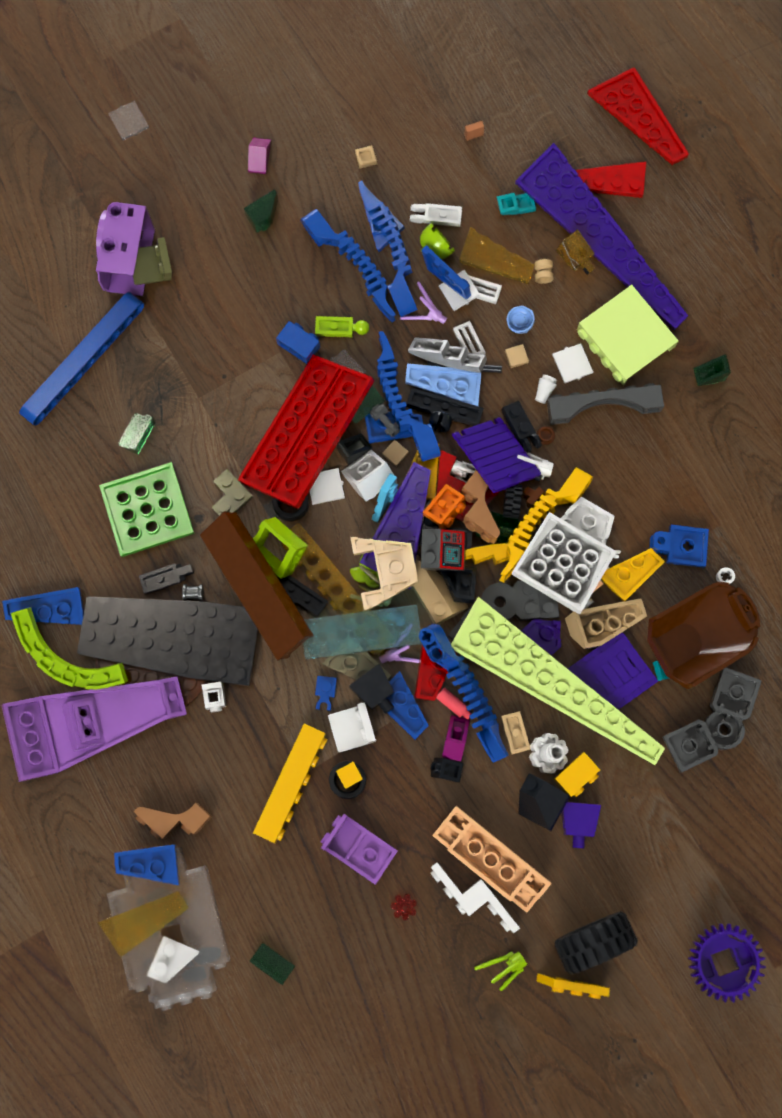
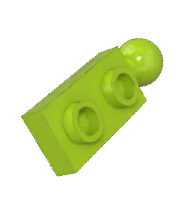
(339, 326)

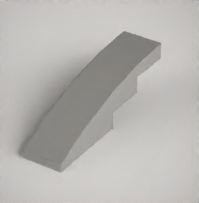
(451, 356)

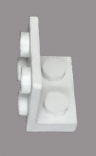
(351, 728)

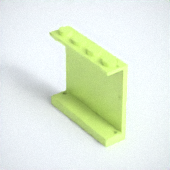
(626, 334)

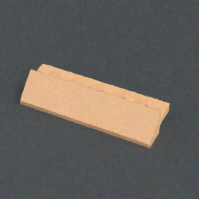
(491, 859)

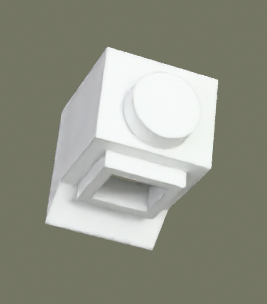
(210, 688)

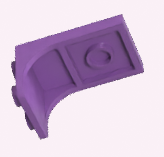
(358, 848)

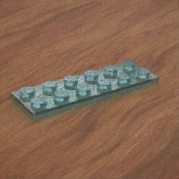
(362, 632)

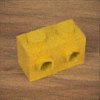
(577, 775)

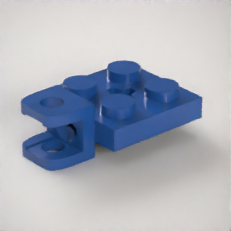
(673, 542)

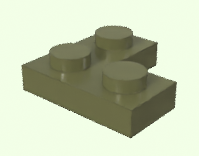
(235, 493)

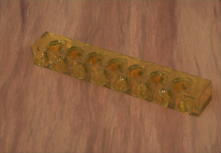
(336, 578)

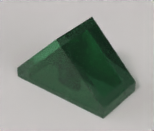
(712, 371)

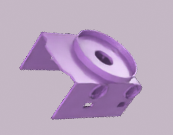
(118, 246)

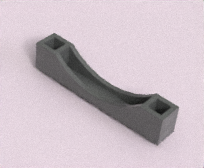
(642, 399)

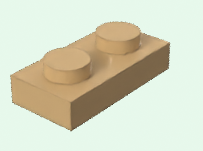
(515, 732)

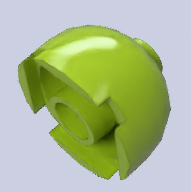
(436, 242)

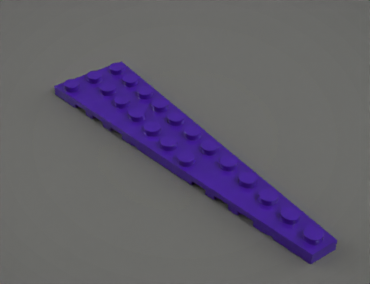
(571, 204)

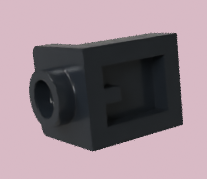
(446, 769)

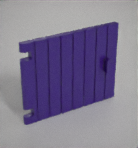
(495, 454)
(615, 671)

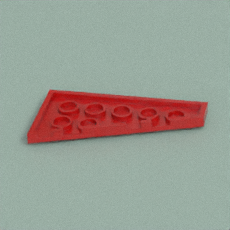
(635, 107)

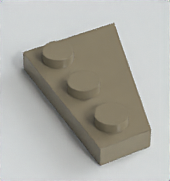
(353, 664)

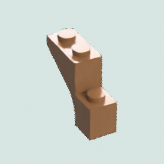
(479, 516)
(164, 823)

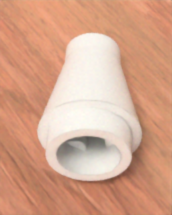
(545, 388)

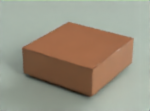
(474, 130)

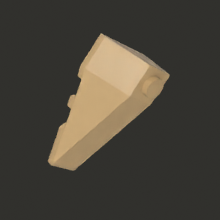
(435, 595)

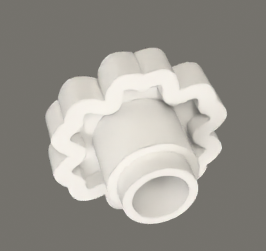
(548, 753)

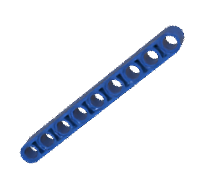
(81, 359)

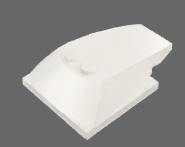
(569, 554)

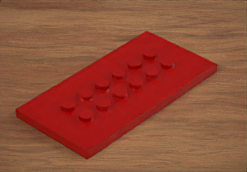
(306, 431)

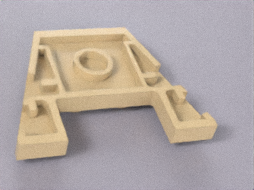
(394, 567)

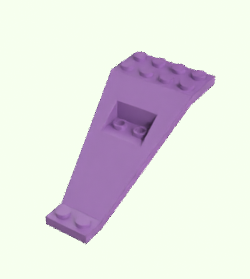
(50, 733)

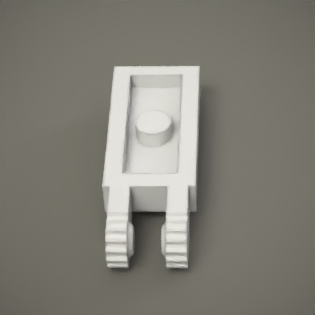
(437, 214)

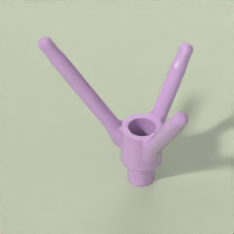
(434, 313)
(394, 654)

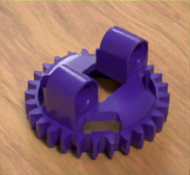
(744, 957)

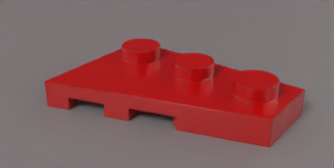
(429, 677)

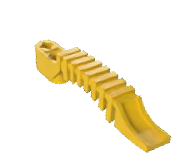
(569, 493)

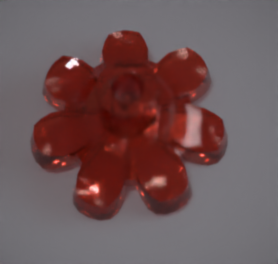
(398, 906)

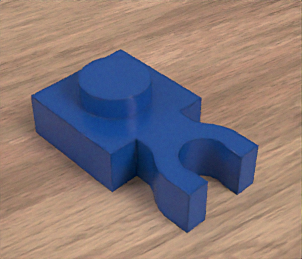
(325, 689)

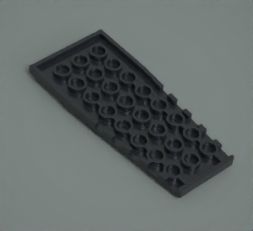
(171, 637)

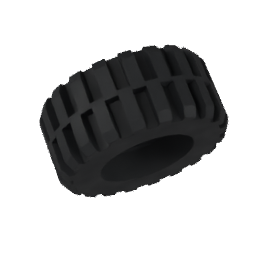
(596, 943)

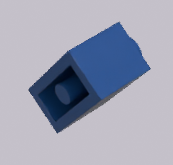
(298, 342)

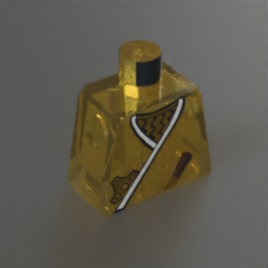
(577, 252)

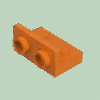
(445, 507)

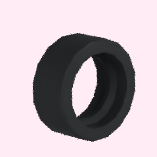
(290, 516)
(346, 795)

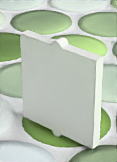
(454, 299)
(572, 363)
(327, 487)

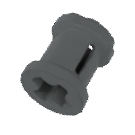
(193, 592)

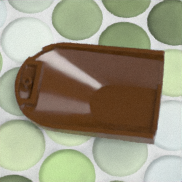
(704, 633)

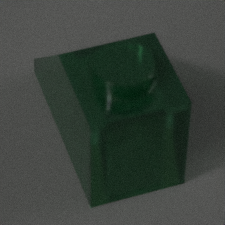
(262, 211)

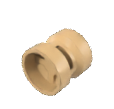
(544, 273)

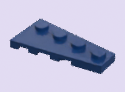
(50, 607)

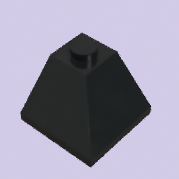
(541, 802)

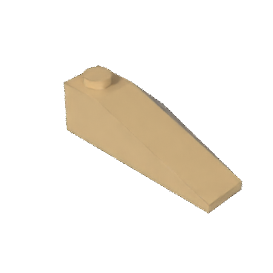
(602, 623)

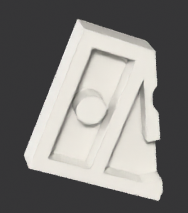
(170, 959)

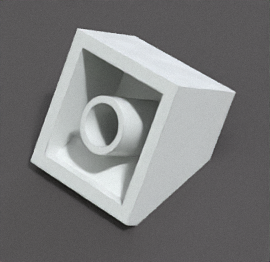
(367, 474)

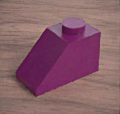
(455, 738)

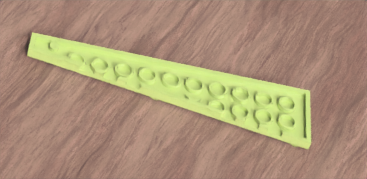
(512, 655)

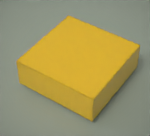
(349, 775)

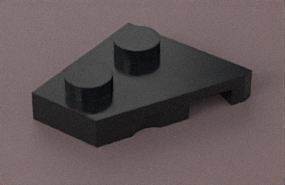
(461, 584)

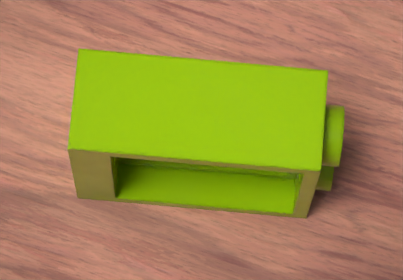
(285, 535)

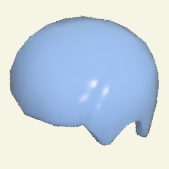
(520, 319)

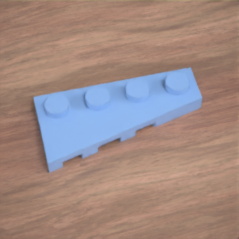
(446, 382)

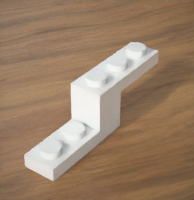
(474, 898)

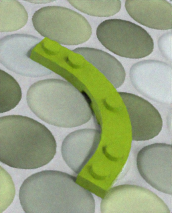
(56, 666)

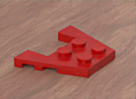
(446, 463)

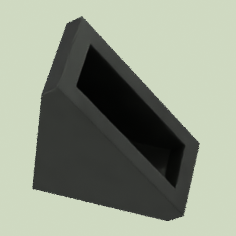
(353, 448)

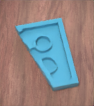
(385, 496)

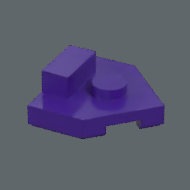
(545, 634)

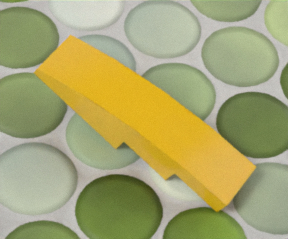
(483, 553)

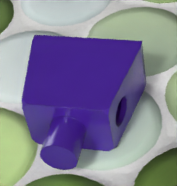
(580, 821)

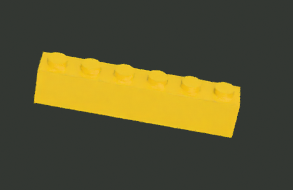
(289, 784)

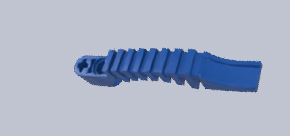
(382, 216)
(323, 234)
(422, 434)
(433, 639)

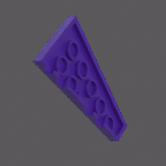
(405, 514)

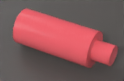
(453, 703)

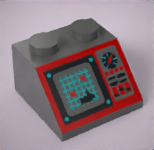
(443, 549)

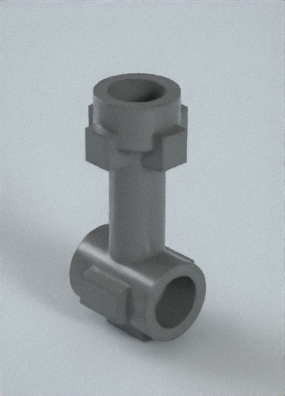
(380, 412)

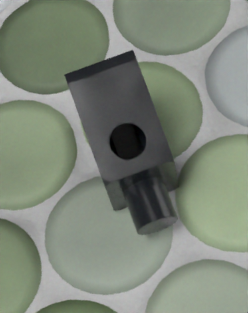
(374, 689)

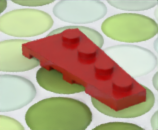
(616, 179)

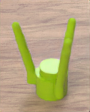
(515, 964)

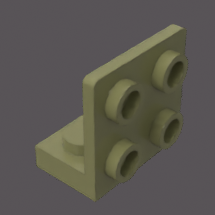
(152, 264)

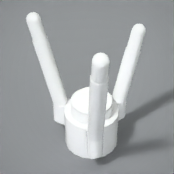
(543, 465)
(461, 469)

